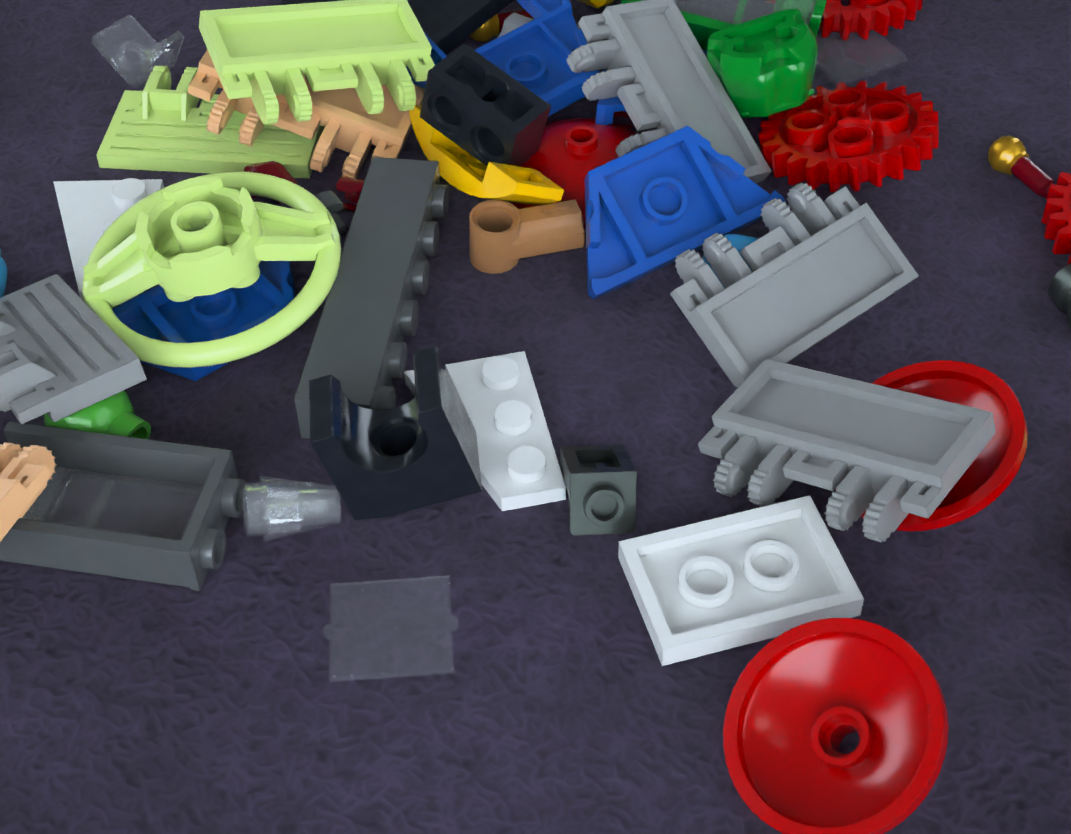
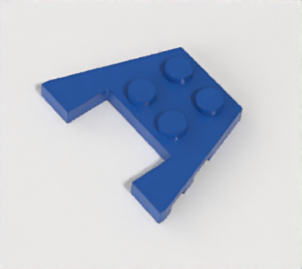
(537, 53)

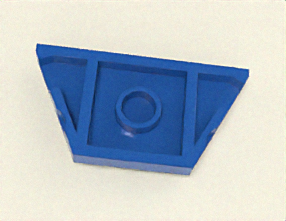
(661, 204)
(209, 315)

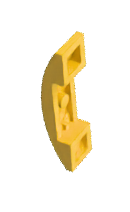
(474, 178)

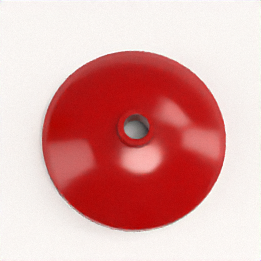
(572, 150)
(999, 459)
(802, 702)

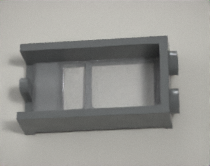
(126, 507)

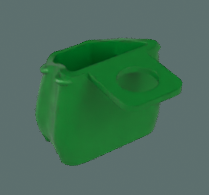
(765, 62)

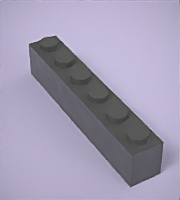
(377, 285)

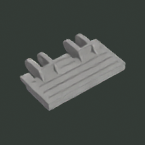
(661, 80)
(806, 280)
(58, 353)
(843, 436)

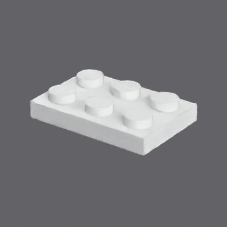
(737, 579)

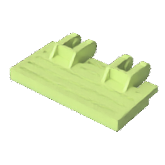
(331, 43)
(168, 133)

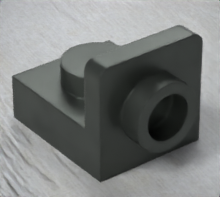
(599, 489)

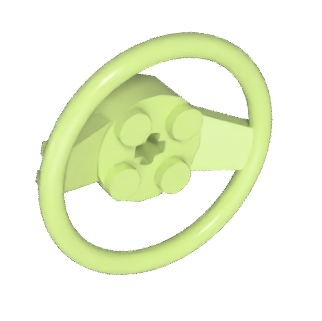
(203, 241)

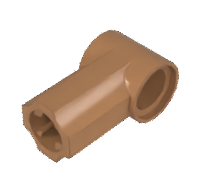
(505, 234)

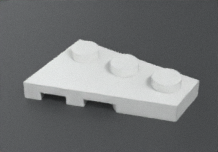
(91, 208)
(510, 428)

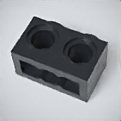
(483, 109)

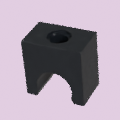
(397, 455)

